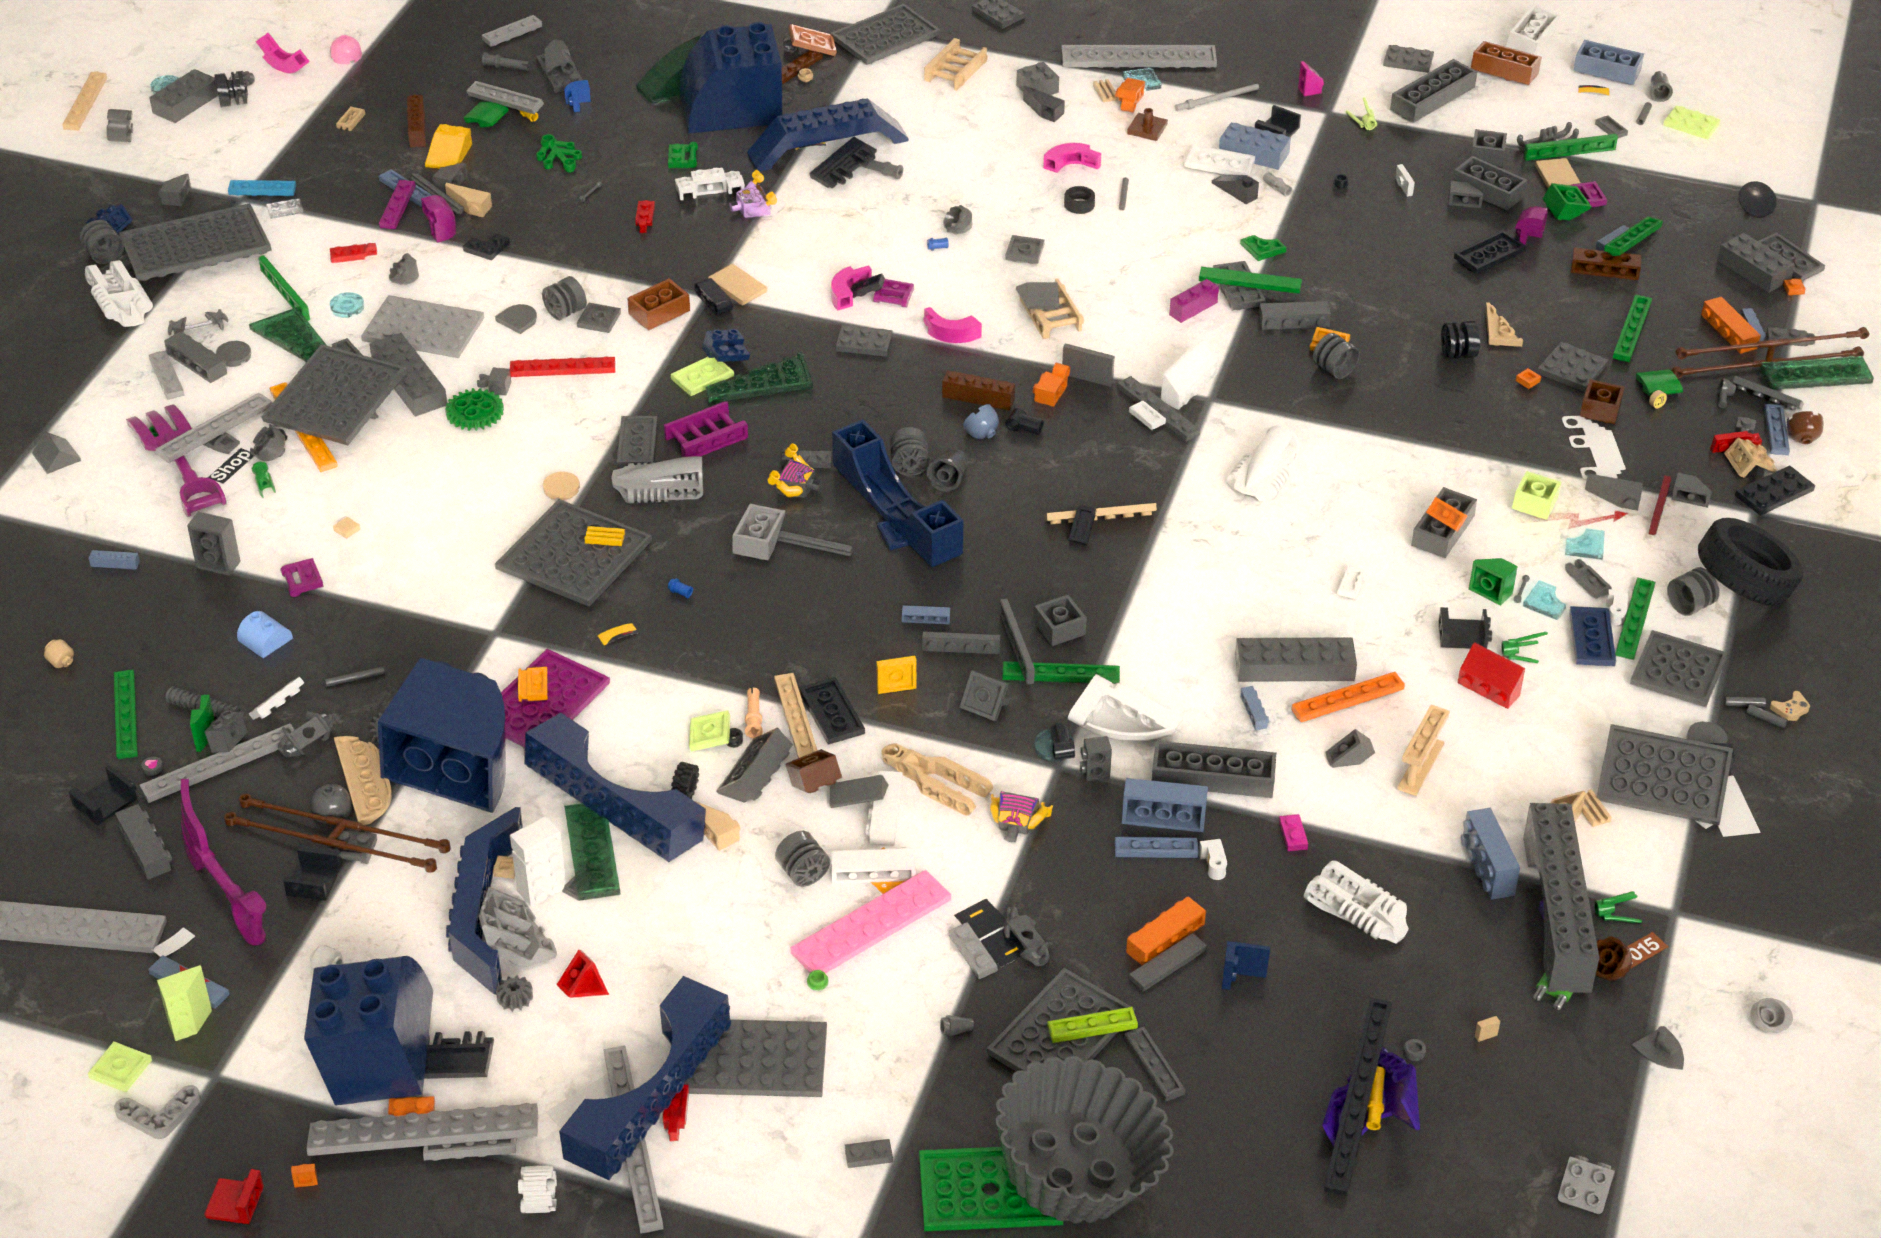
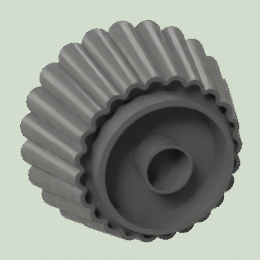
(1081, 1138)

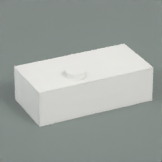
(1533, 30)

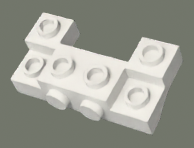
(709, 182)

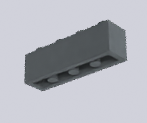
(1294, 315)
(196, 357)
(143, 841)

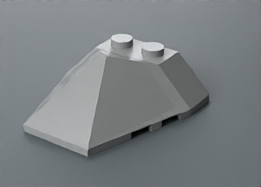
(512, 930)

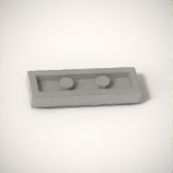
(973, 950)

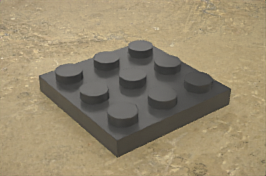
(1572, 366)

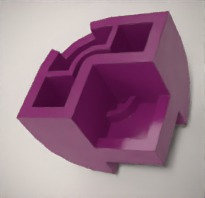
(440, 217)
(1531, 223)

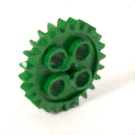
(474, 409)

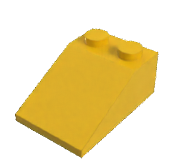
(448, 146)

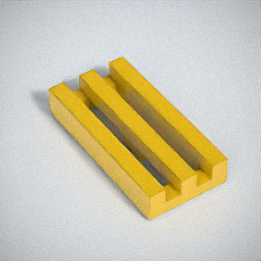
(604, 536)

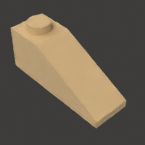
(473, 201)
(720, 828)

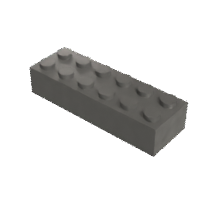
(1433, 90)
(419, 386)
(1295, 659)
(1216, 767)

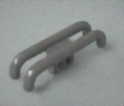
(1549, 134)

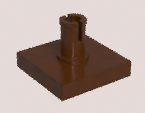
(1147, 125)

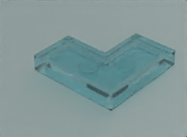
(1147, 75)

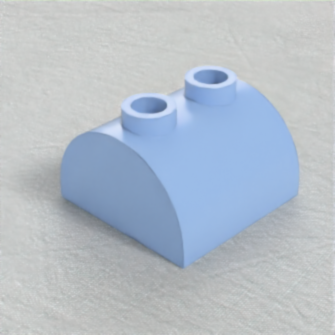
(262, 633)

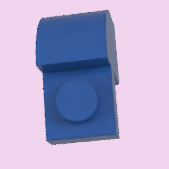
(577, 93)

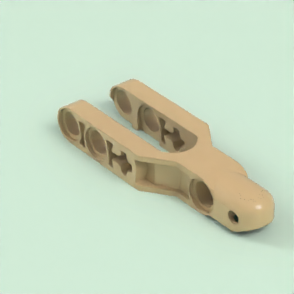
(918, 767)

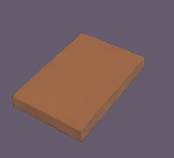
(812, 40)

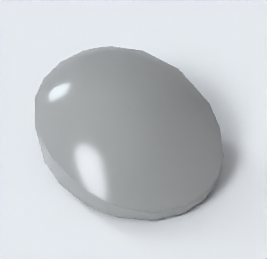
(1771, 1015)

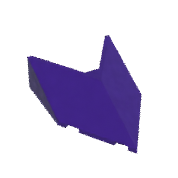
(1399, 1096)

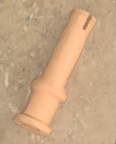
(753, 717)

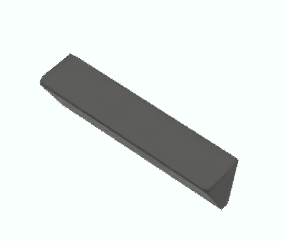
(858, 791)

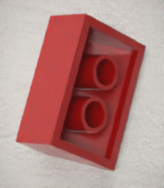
(1491, 676)

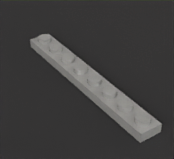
(213, 427)
(213, 764)

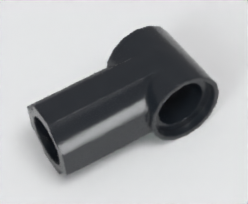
(1020, 420)
(1062, 745)

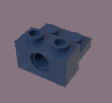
(725, 345)

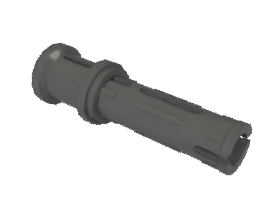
(498, 61)
(886, 168)

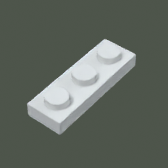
(277, 699)

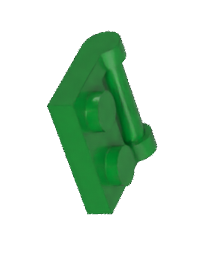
(677, 155)

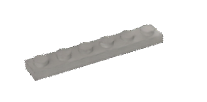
(505, 97)

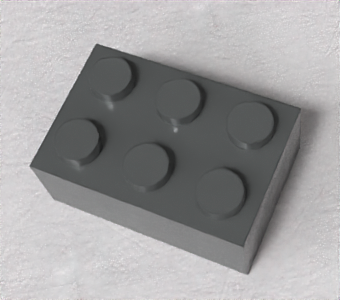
(214, 543)

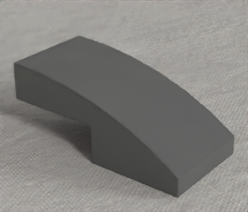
(223, 443)

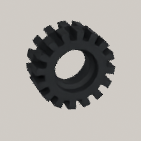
(686, 778)

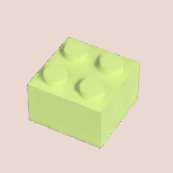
(1536, 495)

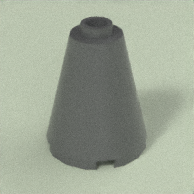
(947, 470)

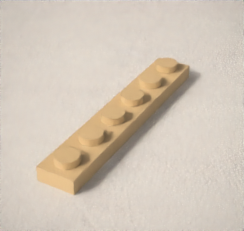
(84, 101)
(1108, 513)
(795, 714)

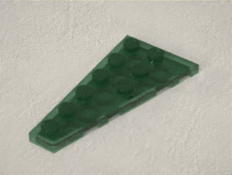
(290, 332)
(768, 379)

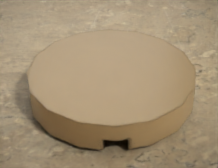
(561, 485)

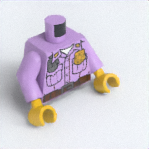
(752, 199)

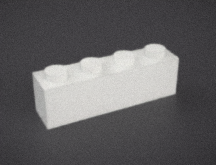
(886, 811)
(873, 865)

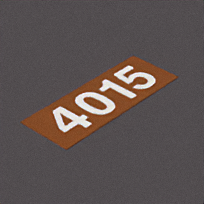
(1646, 948)

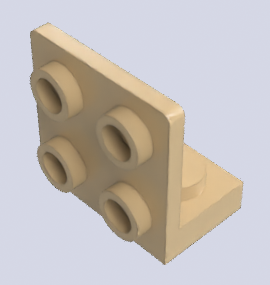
(1745, 455)

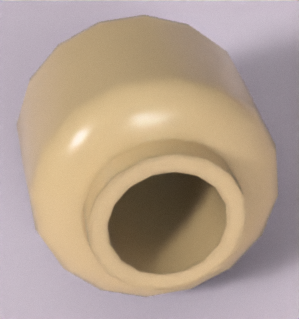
(58, 653)

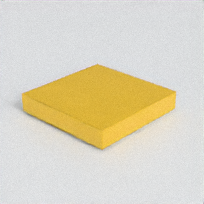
(896, 674)

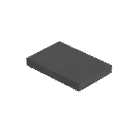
(1089, 364)

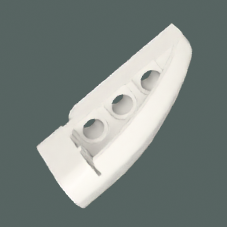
(1122, 713)

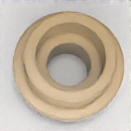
(805, 75)

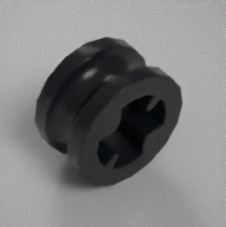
(735, 742)

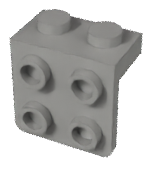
(1586, 1184)

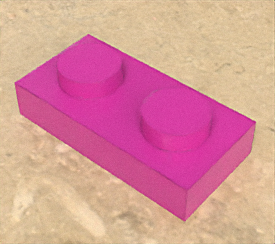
(1293, 832)

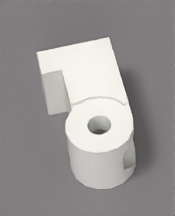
(1617, 602)
(1214, 854)

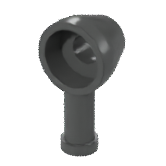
(1725, 389)

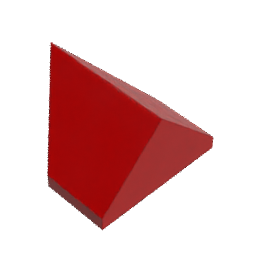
(582, 978)

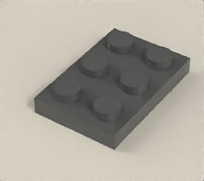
(998, 12)
(1408, 58)
(864, 340)

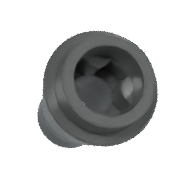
(955, 1025)

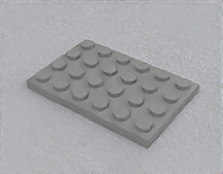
(425, 325)

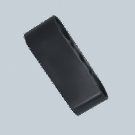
(713, 296)

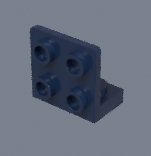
(115, 216)
(1244, 960)

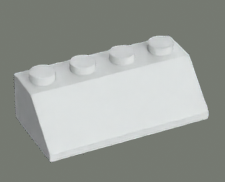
(1188, 375)

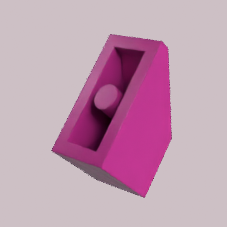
(1309, 80)

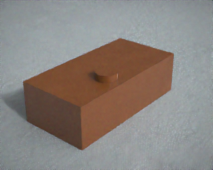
(1506, 62)

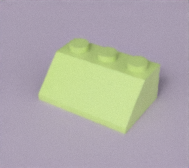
(185, 1001)

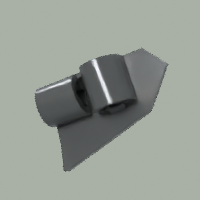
(558, 55)

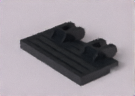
(843, 163)
(455, 1060)

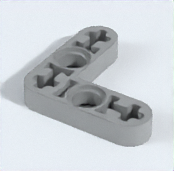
(161, 1118)

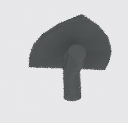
(1661, 1048)

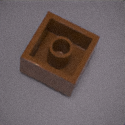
(1602, 401)
(814, 771)

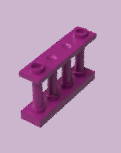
(706, 443)

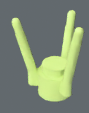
(1368, 120)

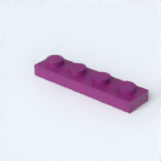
(397, 204)

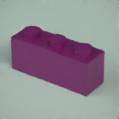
(1194, 300)

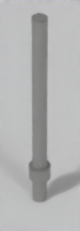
(1189, 104)

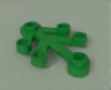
(549, 142)

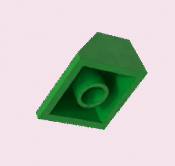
(1565, 201)
(1493, 579)

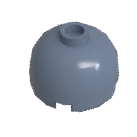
(983, 423)

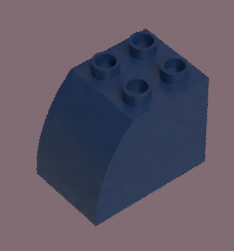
(732, 79)
(446, 735)
(370, 1028)

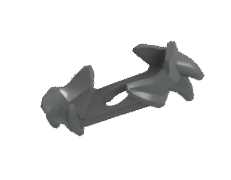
(214, 319)
(294, 742)
(1036, 948)

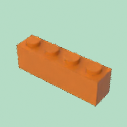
(1729, 323)
(1165, 930)

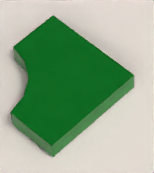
(1262, 248)

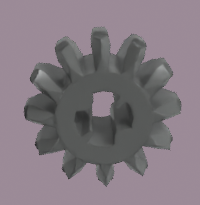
(514, 993)

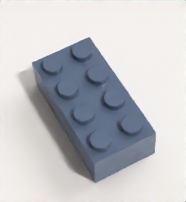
(1608, 62)
(1267, 147)
(1164, 805)
(1490, 853)

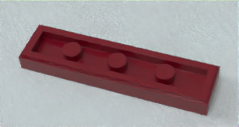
(1660, 505)

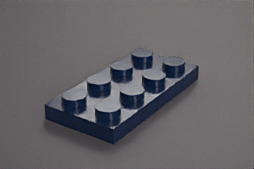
(1592, 636)

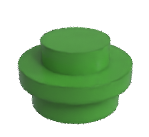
(817, 980)

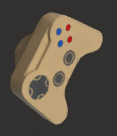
(1791, 709)

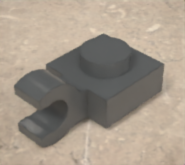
(1745, 424)

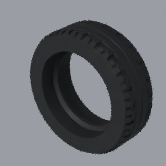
(1750, 561)

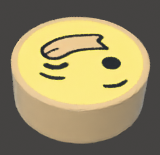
(1658, 399)

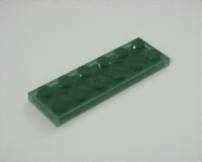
(1816, 373)
(591, 853)

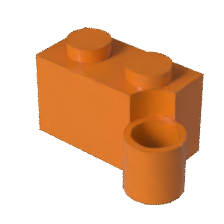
(1130, 93)
(1052, 385)

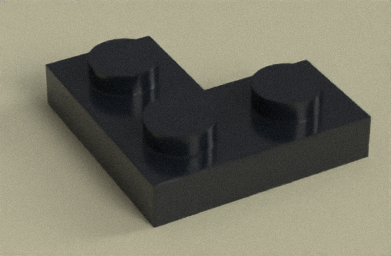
(488, 249)

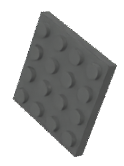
(1678, 668)

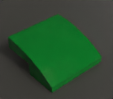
(486, 114)
(1659, 380)
(201, 721)

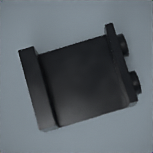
(1281, 122)
(1463, 632)
(105, 798)
(314, 873)

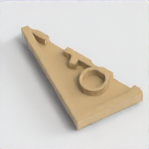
(1499, 330)

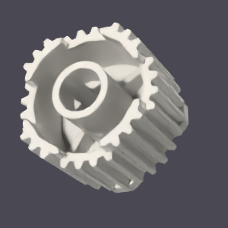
(538, 1189)

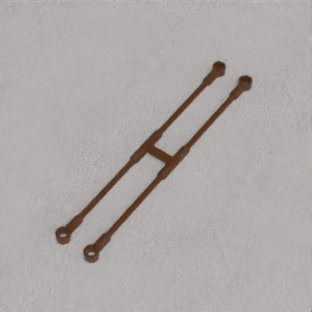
(1682, 353)
(429, 864)

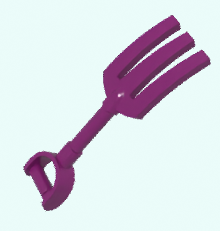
(165, 433)
(245, 907)

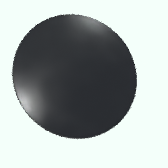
(1757, 199)

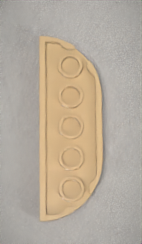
(361, 771)

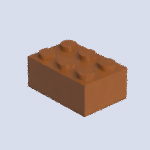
(658, 304)

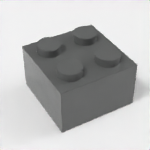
(1038, 77)
(1489, 146)
(1060, 620)

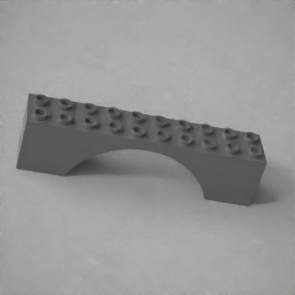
(1569, 931)

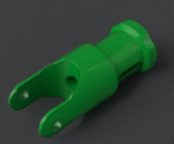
(262, 478)

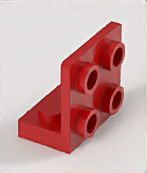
(235, 1199)

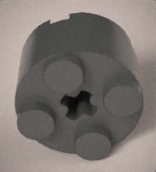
(119, 125)

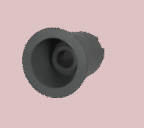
(1660, 87)

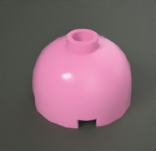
(345, 50)

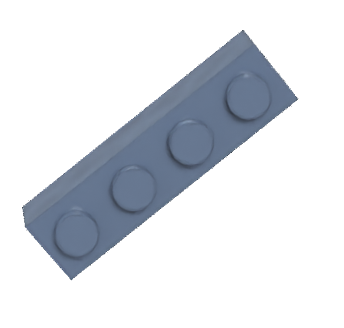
(1603, 241)
(1750, 316)
(113, 559)
(925, 614)
(1254, 708)

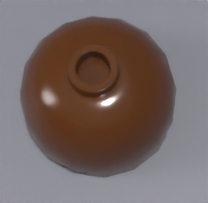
(1805, 427)
(1614, 959)

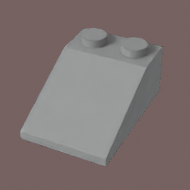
(758, 532)

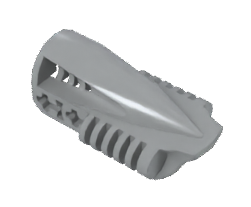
(653, 480)

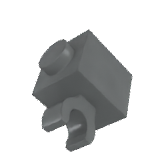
(497, 381)

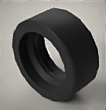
(1079, 192)

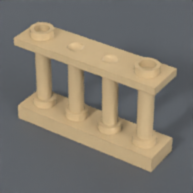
(949, 54)
(1040, 317)
(1423, 749)

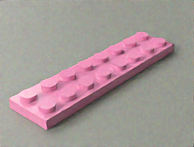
(871, 923)

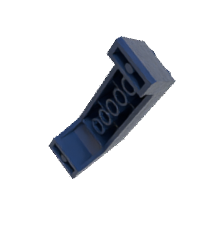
(821, 126)
(474, 878)

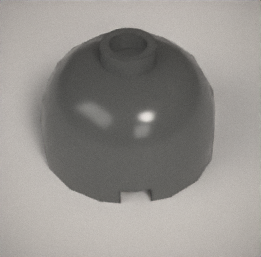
(268, 444)
(331, 801)

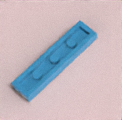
(261, 187)

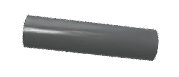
(1644, 113)
(1744, 701)
(1767, 716)

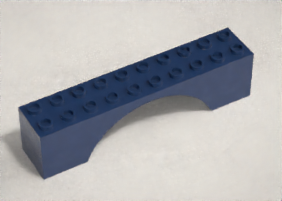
(863, 460)
(658, 820)
(608, 1129)

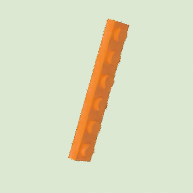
(1347, 696)

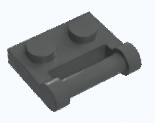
(361, 839)

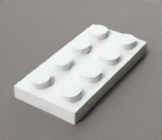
(1219, 161)

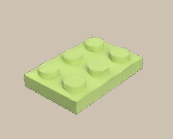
(1692, 122)

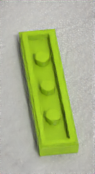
(1092, 1024)

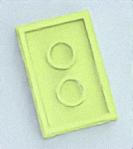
(701, 374)

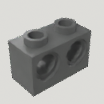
(1096, 758)

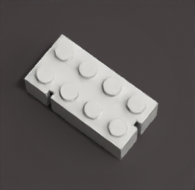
(538, 861)

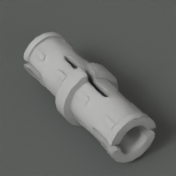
(1277, 184)

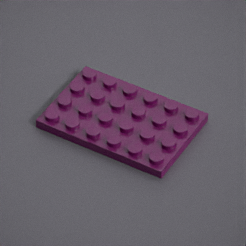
(569, 692)

